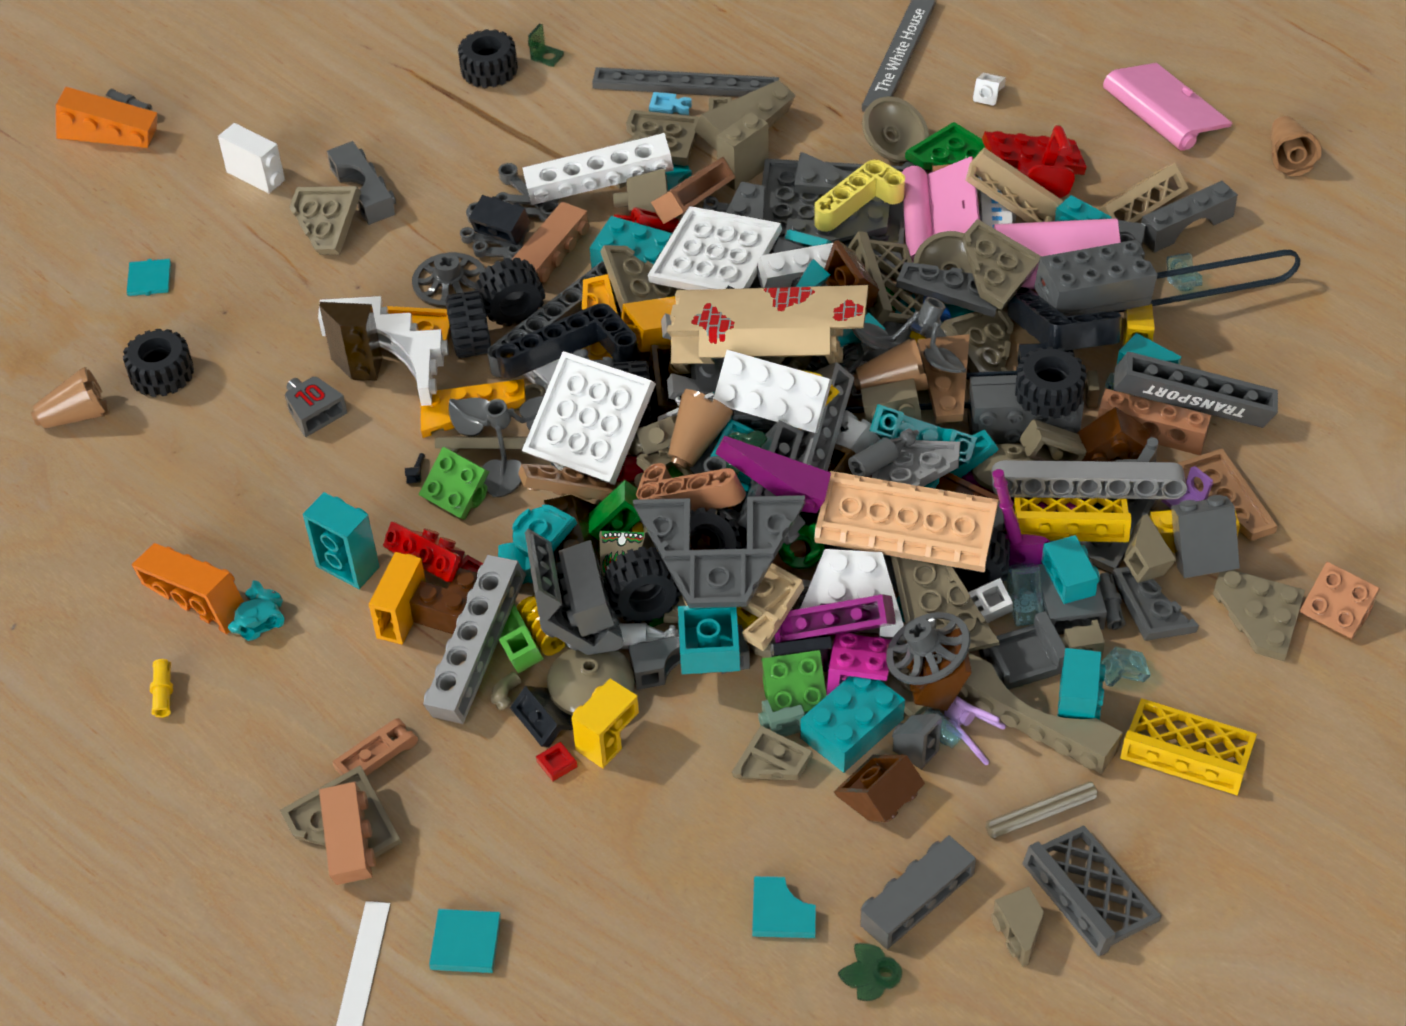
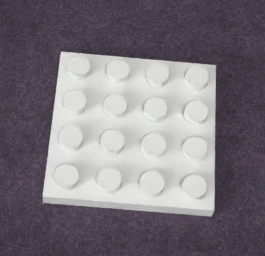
(714, 251)
(589, 417)

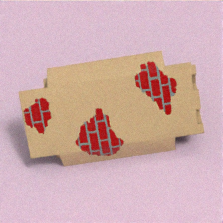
(763, 322)

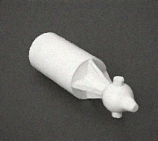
(640, 632)

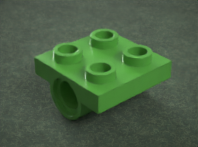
(455, 483)
(794, 680)

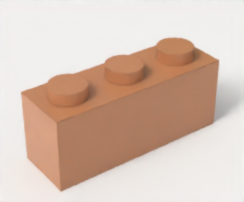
(346, 833)

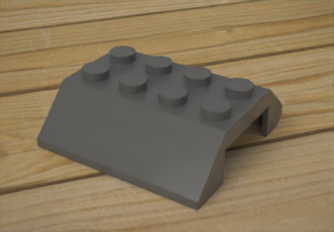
(552, 606)

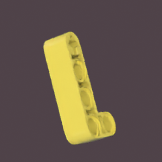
(856, 190)

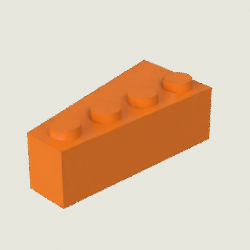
(102, 120)
(190, 584)

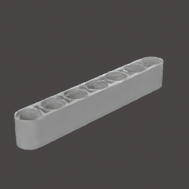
(1093, 479)

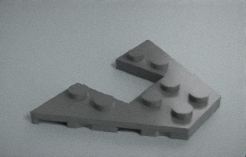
(819, 178)
(719, 575)

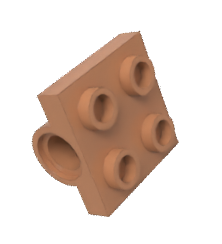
(1340, 600)

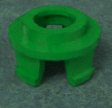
(806, 534)

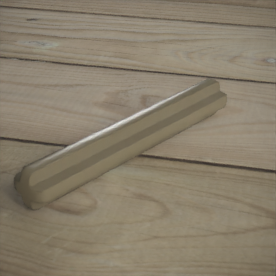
(1041, 809)

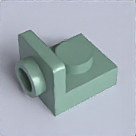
(783, 722)

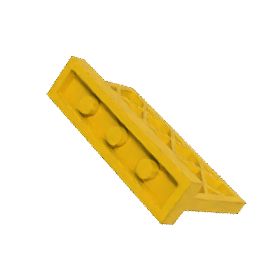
(1089, 526)
(1183, 759)

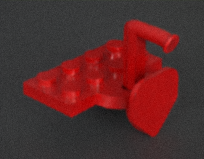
(1042, 159)

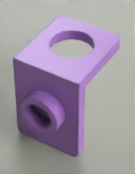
(1192, 493)

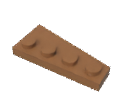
(946, 388)
(564, 482)
(1228, 482)

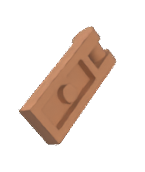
(377, 748)

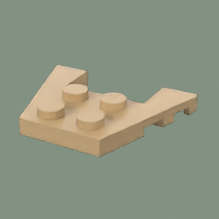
(771, 605)

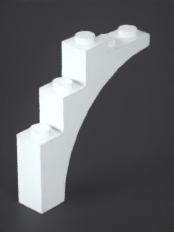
(397, 333)

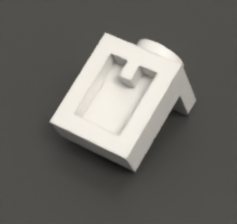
(987, 88)

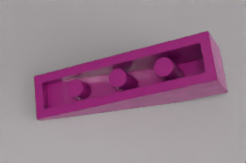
(777, 473)
(837, 618)

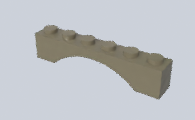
(1084, 740)

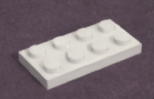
(772, 391)

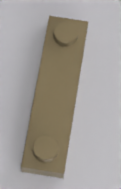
(479, 442)

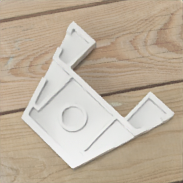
(851, 576)

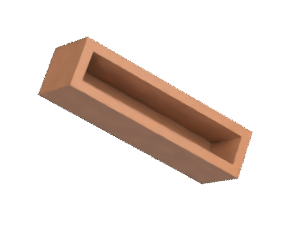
(693, 190)
(554, 239)

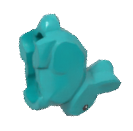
(258, 613)

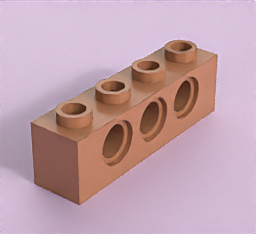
(1167, 423)

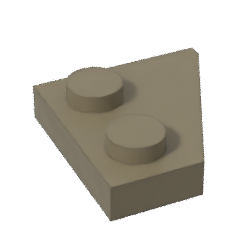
(772, 758)

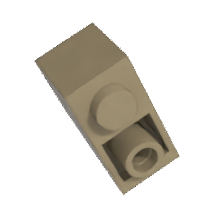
(1147, 552)
(1020, 921)

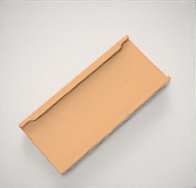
(907, 521)

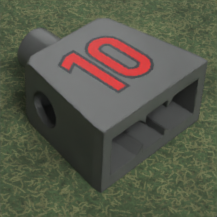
(313, 404)

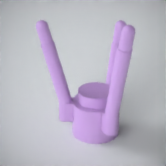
(963, 714)

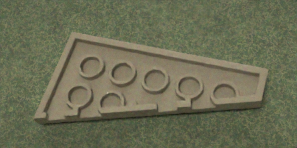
(937, 588)

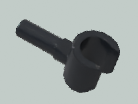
(413, 474)

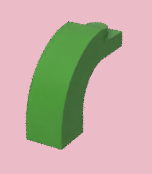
(519, 642)

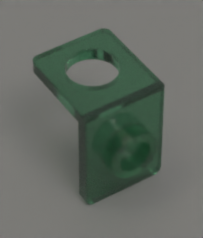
(538, 48)

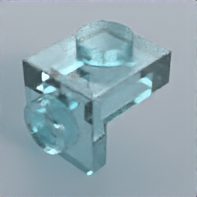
(1185, 281)
(1125, 664)

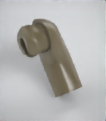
(501, 689)

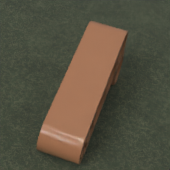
(705, 489)

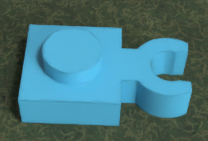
(669, 103)

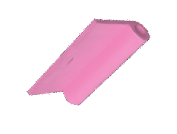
(1164, 103)
(937, 202)
(1061, 237)

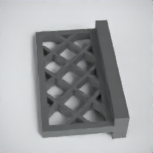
(1071, 897)

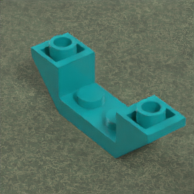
(890, 424)

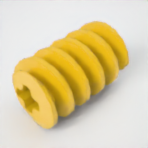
(529, 613)

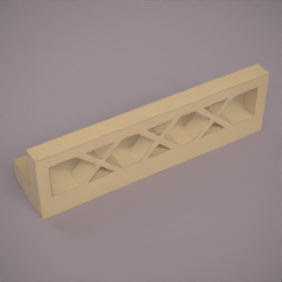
(1014, 187)
(1144, 187)

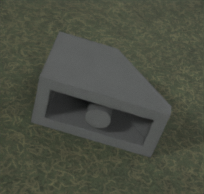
(918, 738)

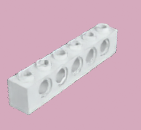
(596, 168)

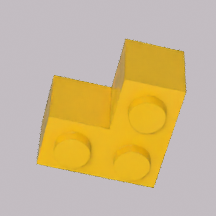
(601, 720)

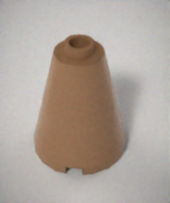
(1293, 147)
(894, 365)
(71, 402)
(696, 427)

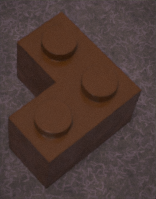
(1113, 436)
(441, 606)

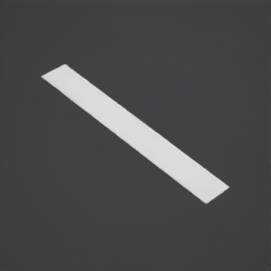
(363, 964)

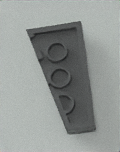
(945, 285)

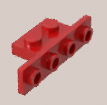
(437, 554)

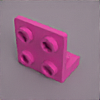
(858, 658)

